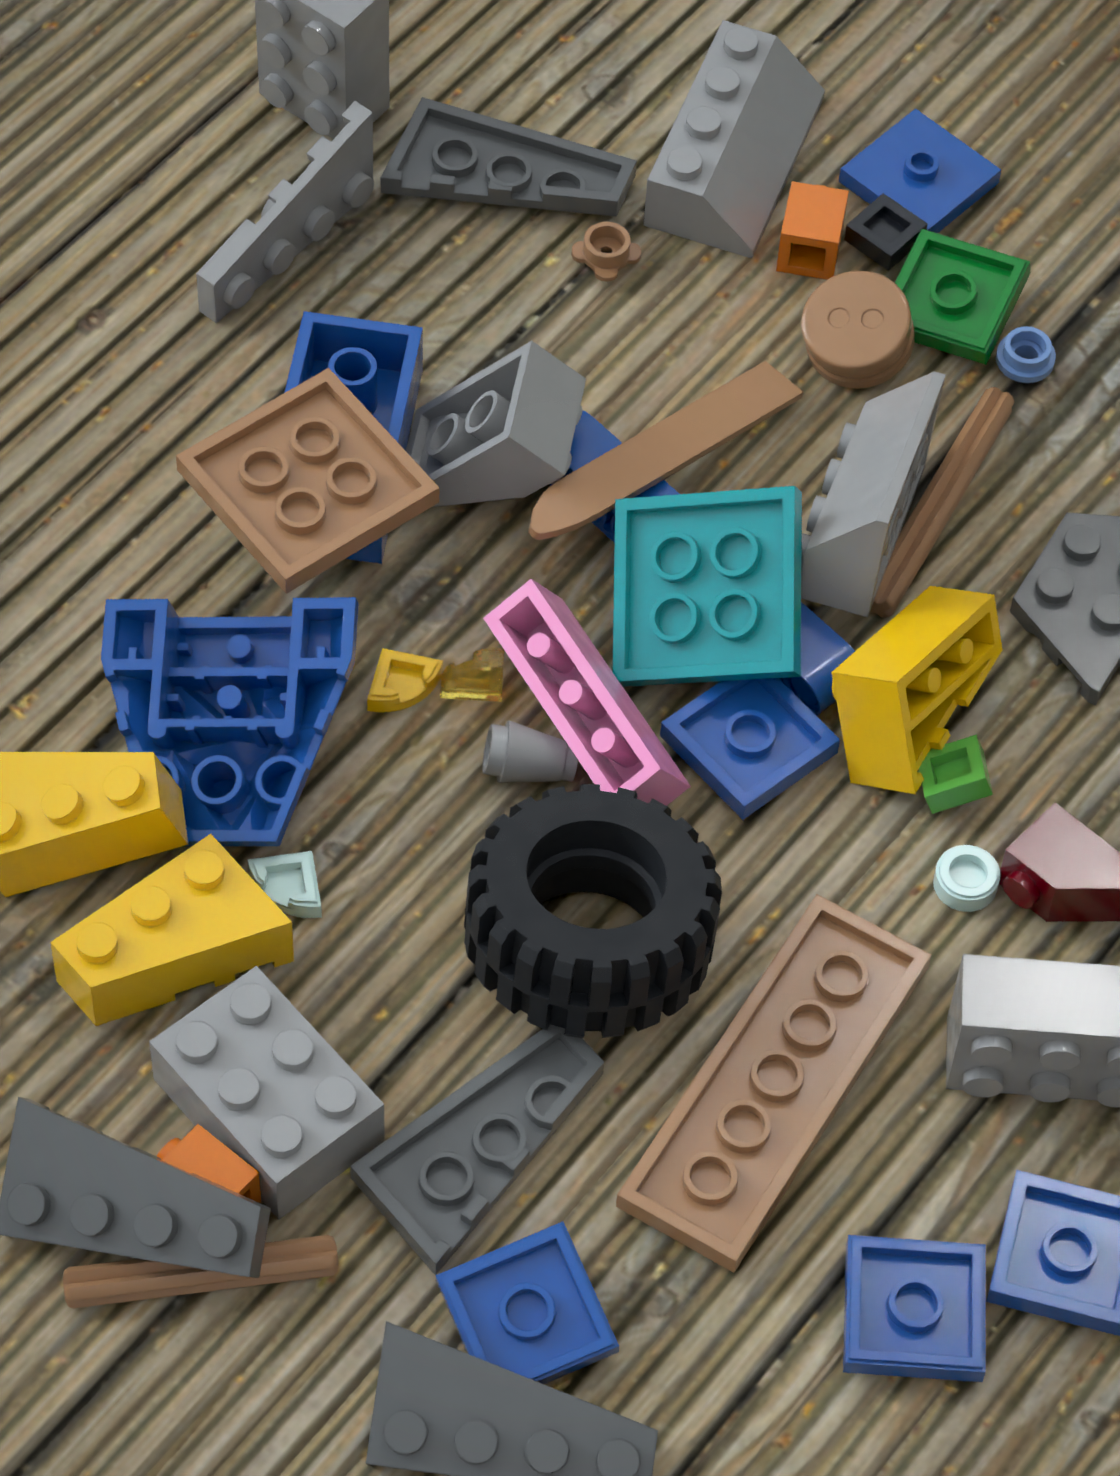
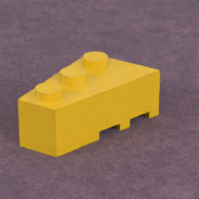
(910, 680)
(82, 814)
(170, 933)

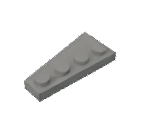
(292, 217)

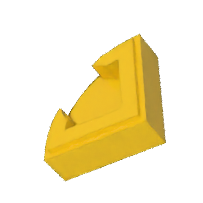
(402, 680)

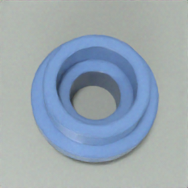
(1023, 344)

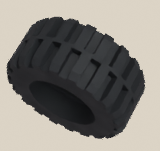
(579, 973)

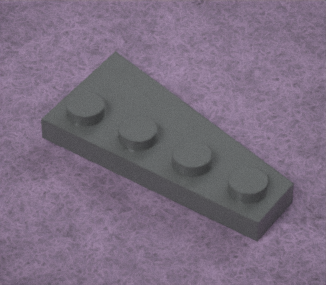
(492, 161)
(469, 1148)
(106, 1197)
(472, 1418)

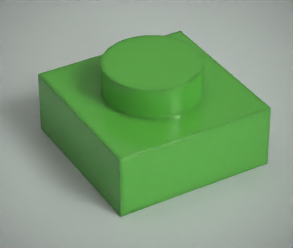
(955, 774)

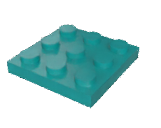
(708, 587)

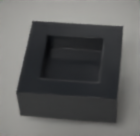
(884, 231)

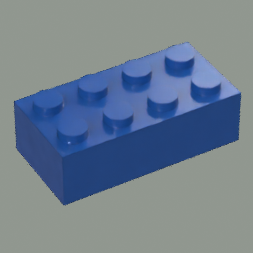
(376, 363)

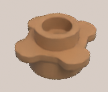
(606, 250)

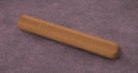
(151, 1279)

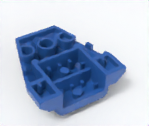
(230, 704)

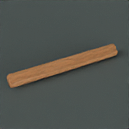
(942, 497)

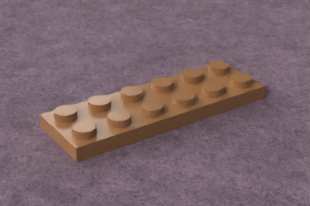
(773, 1083)

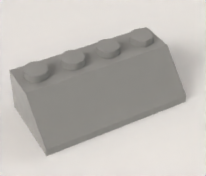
(733, 142)
(868, 496)

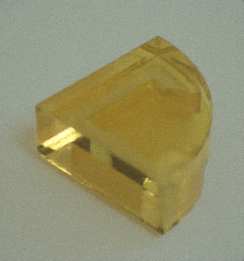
(475, 679)

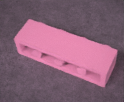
(583, 696)

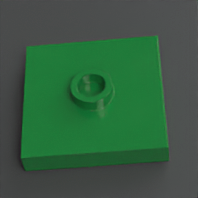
(960, 294)

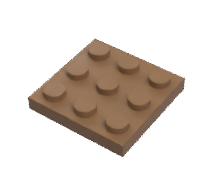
(307, 480)

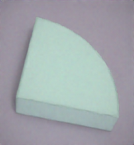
(289, 882)

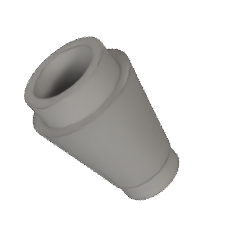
(526, 755)

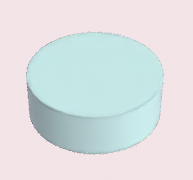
(966, 878)

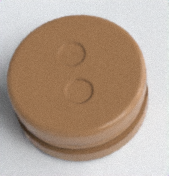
(858, 329)

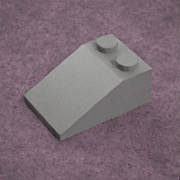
(500, 429)

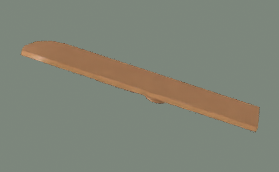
(661, 450)

